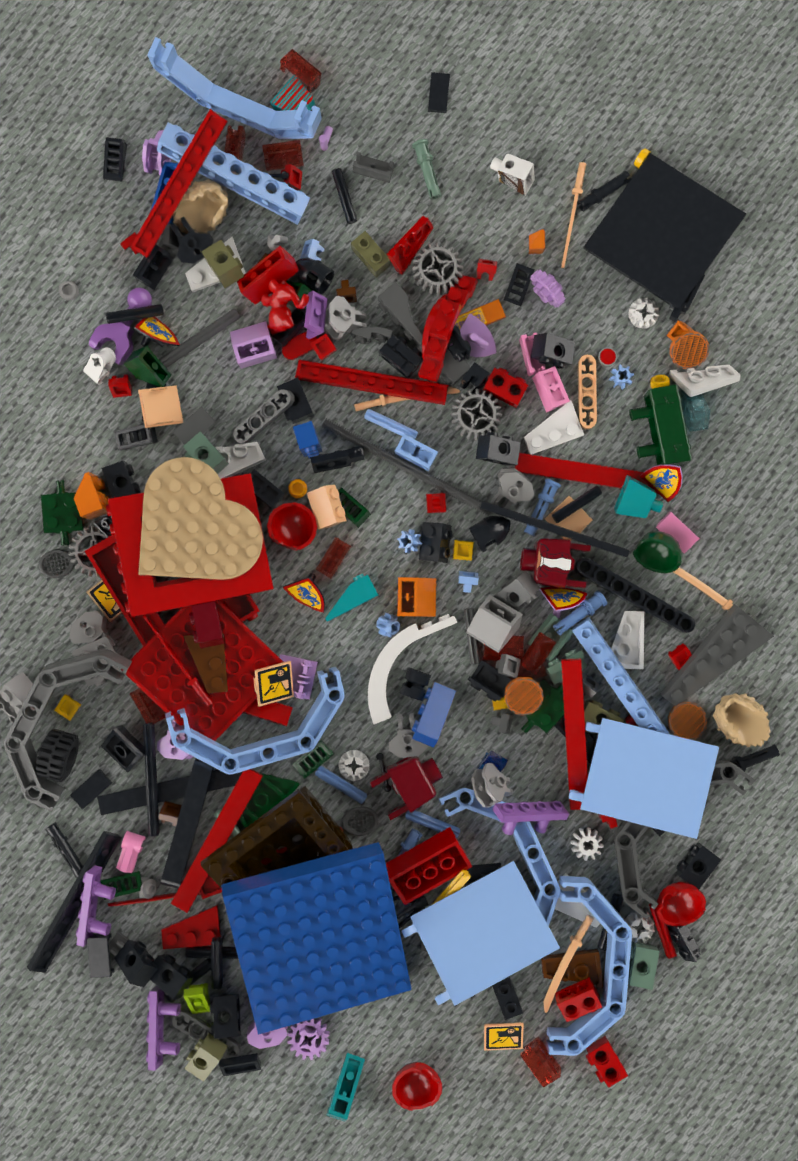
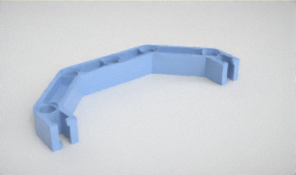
(283, 124)
(282, 746)
(525, 839)
(615, 984)

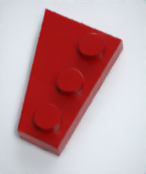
(409, 245)
(193, 931)

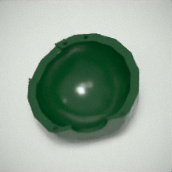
(658, 552)

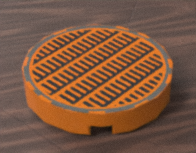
(689, 349)
(523, 695)
(687, 720)

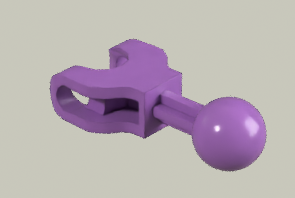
(121, 331)

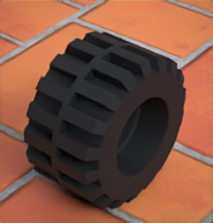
(57, 755)

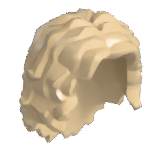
(202, 206)
(742, 720)

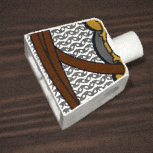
(514, 172)

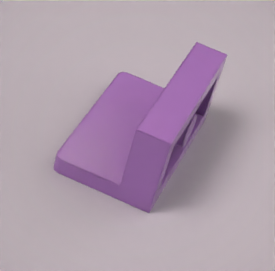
(315, 314)

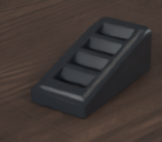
(121, 144)
(522, 268)
(151, 435)

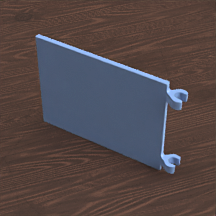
(648, 777)
(483, 933)

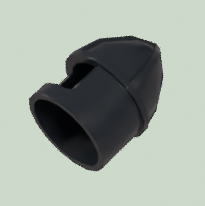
(320, 271)
(490, 530)

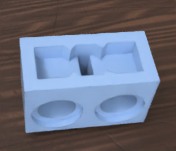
(416, 452)

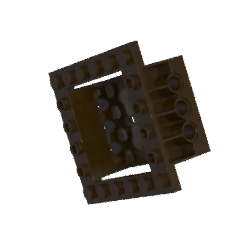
(294, 815)

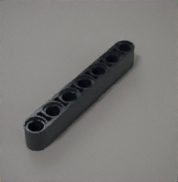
(643, 596)
(187, 824)

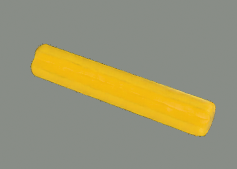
(455, 885)

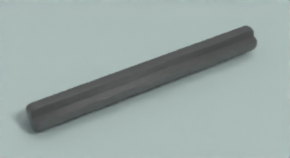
(200, 338)

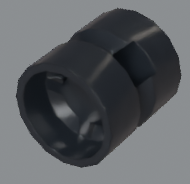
(415, 684)

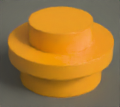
(297, 488)

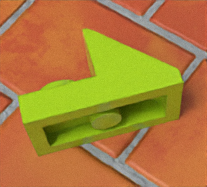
(197, 998)

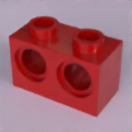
(503, 392)
(578, 1000)
(607, 1060)

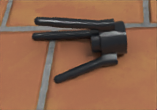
(417, 904)

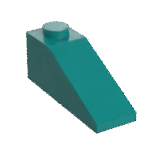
(356, 594)
(345, 1087)

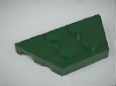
(266, 796)

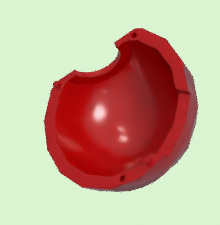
(292, 526)
(680, 904)
(416, 1086)

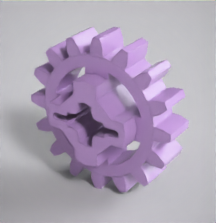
(547, 288)
(306, 1046)

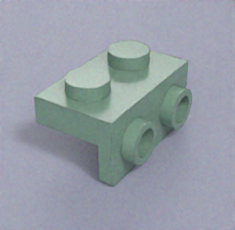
(548, 630)
(554, 667)

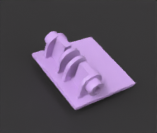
(302, 674)

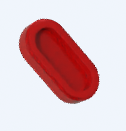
(298, 347)

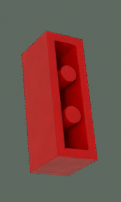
(276, 266)

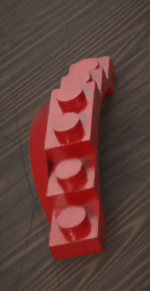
(440, 326)

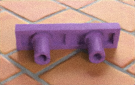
(539, 811)
(89, 898)
(155, 1018)

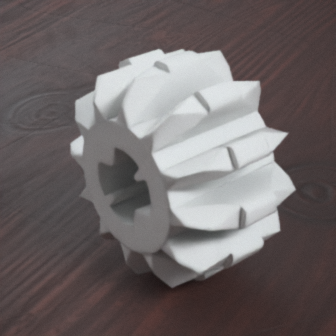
(587, 836)

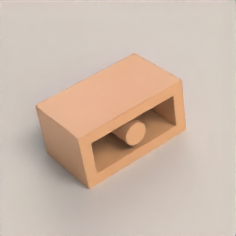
(326, 506)

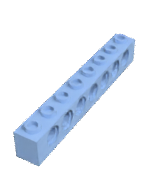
(238, 183)
(617, 676)

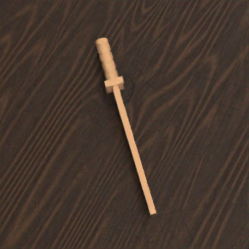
(576, 191)
(383, 400)
(726, 604)
(575, 942)

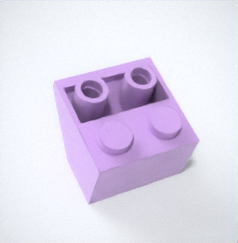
(253, 345)

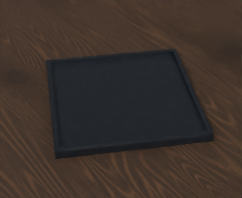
(664, 231)

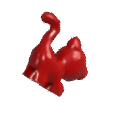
(280, 315)

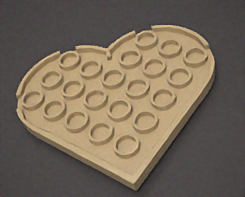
(192, 527)

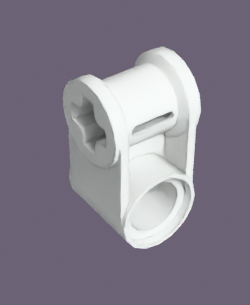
(100, 365)

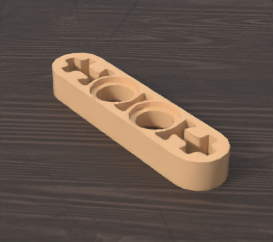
(587, 392)

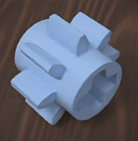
(617, 381)
(415, 541)
(388, 625)

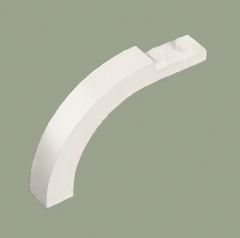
(377, 684)

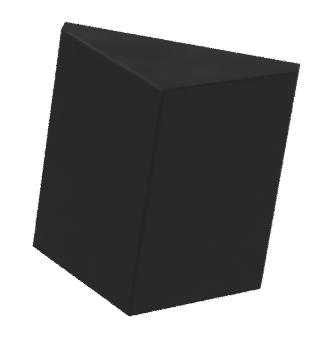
(123, 748)

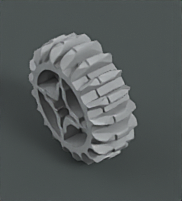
(431, 271)
(468, 412)
(78, 553)

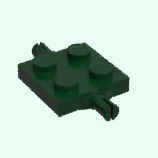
(61, 513)
(549, 712)

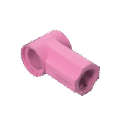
(131, 848)

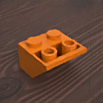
(88, 498)
(416, 597)

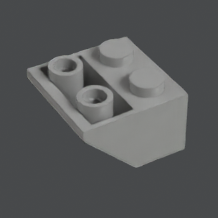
(494, 623)
(14, 694)

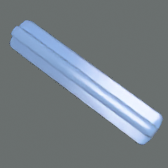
(389, 424)

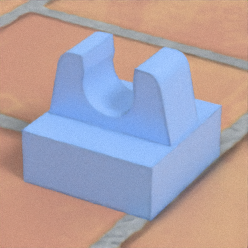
(310, 248)
(468, 579)

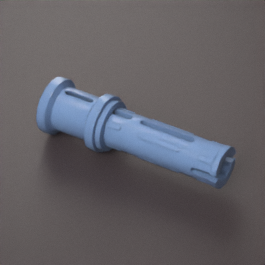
(547, 498)
(587, 608)

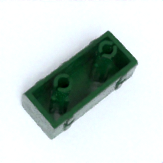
(666, 427)

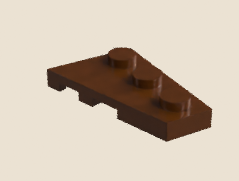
(210, 664)
(582, 966)

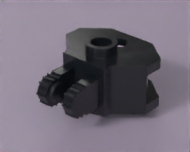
(190, 241)

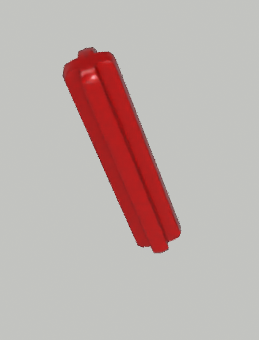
(664, 935)

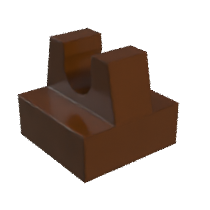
(347, 292)
(170, 813)

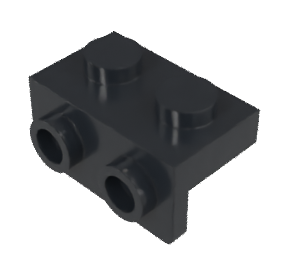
(435, 542)
(489, 680)

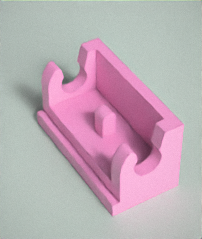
(532, 365)
(550, 389)
(672, 525)

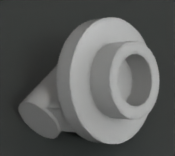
(275, 241)
(148, 888)

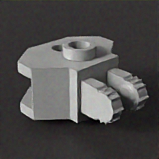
(342, 318)
(511, 489)
(94, 630)
(404, 738)
(491, 785)

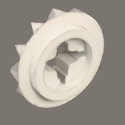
(636, 317)
(360, 759)
(634, 920)

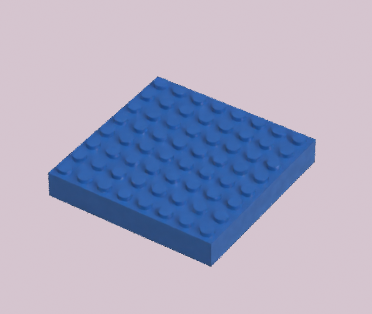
(317, 937)

